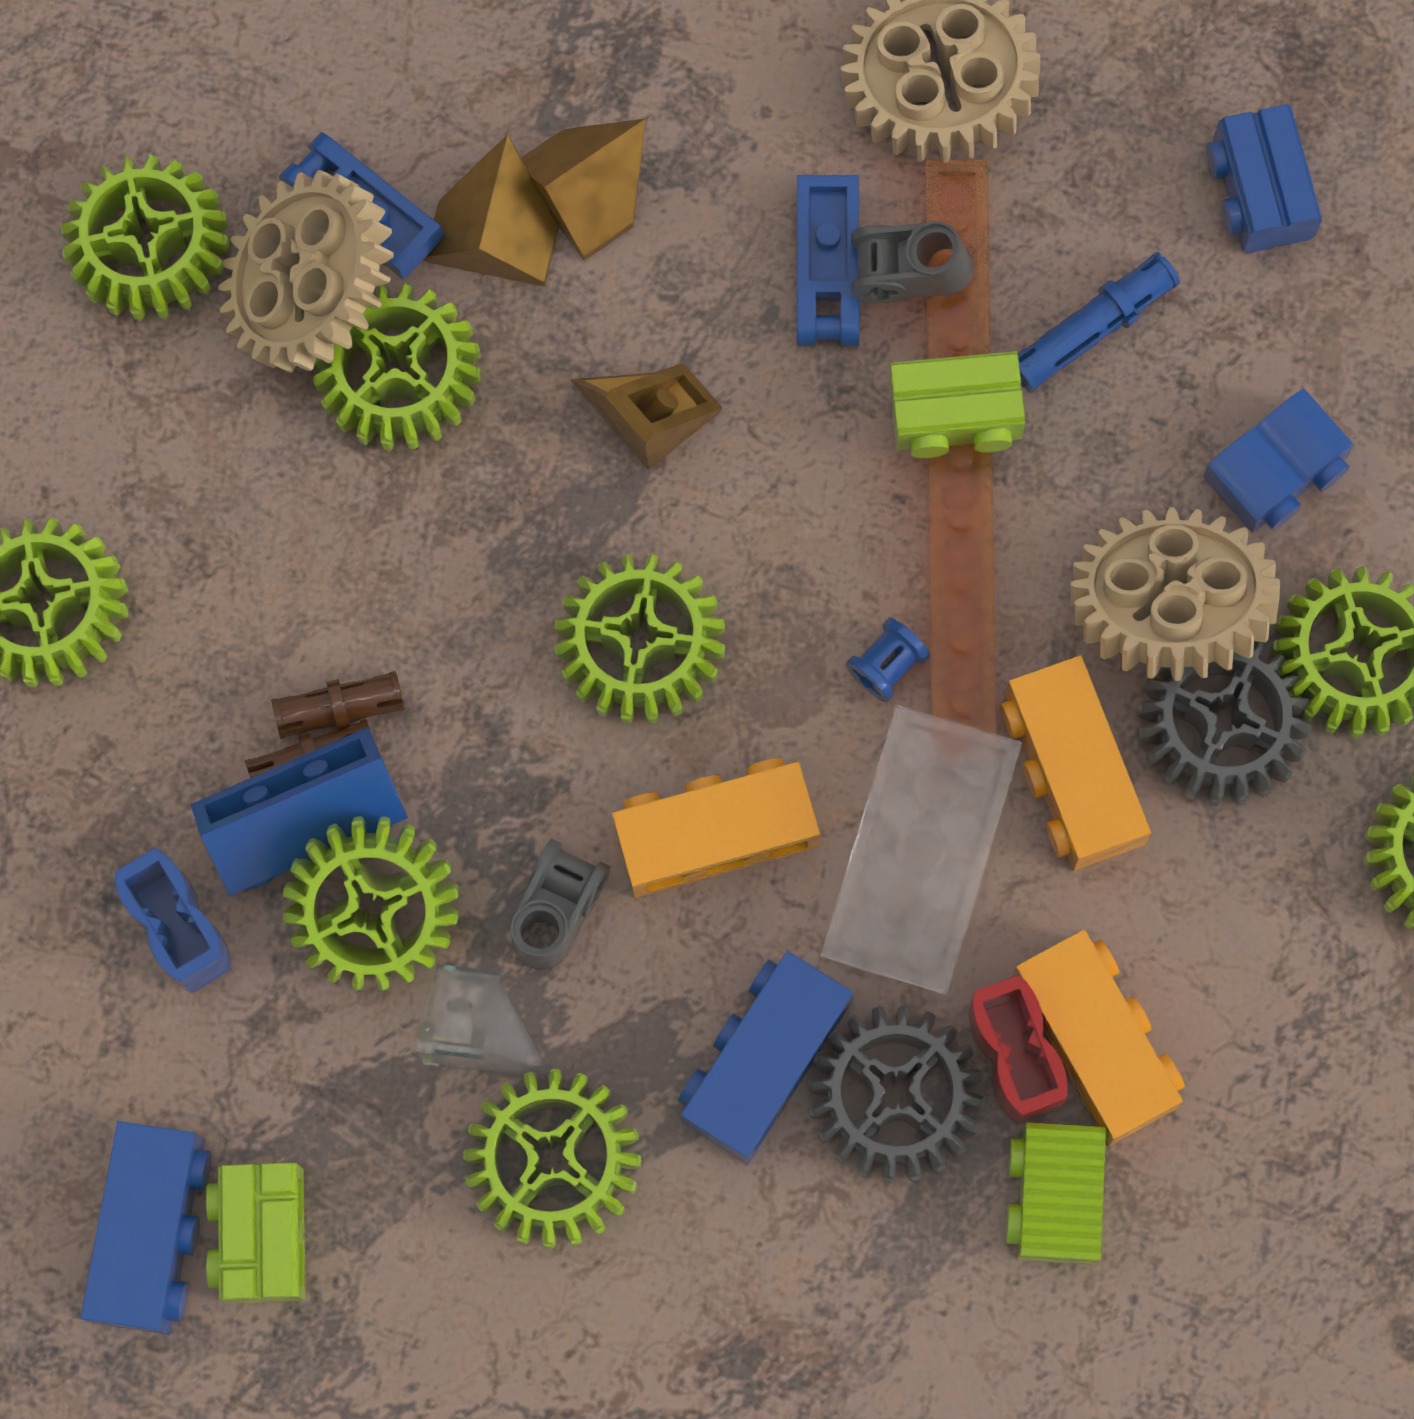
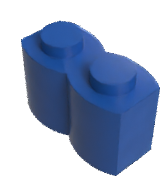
(1280, 461)
(176, 929)

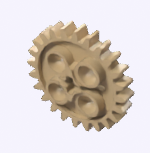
(887, 85)
(305, 271)
(1175, 593)

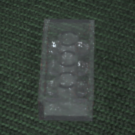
(921, 849)

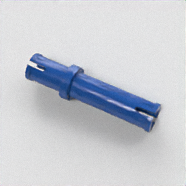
(1113, 307)

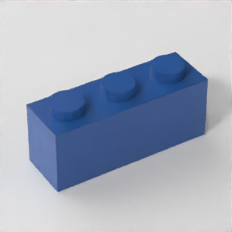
(268, 819)
(764, 1055)
(146, 1228)

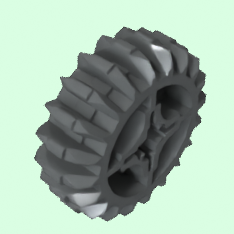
(1251, 730)
(919, 1116)

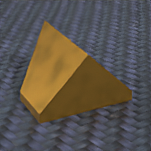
(590, 181)
(496, 221)
(651, 409)

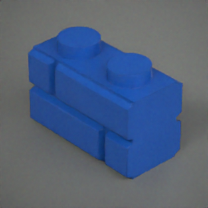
(1264, 178)

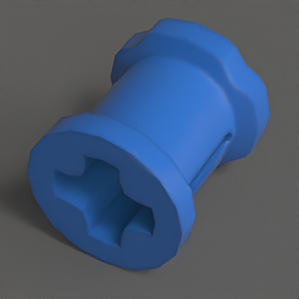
(908, 651)

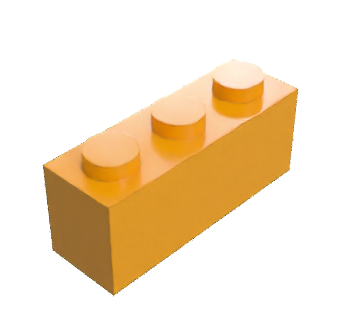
(1074, 764)
(716, 826)
(1101, 1037)

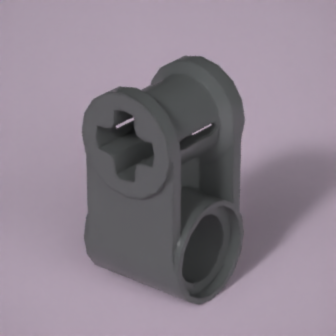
(897, 258)
(561, 894)

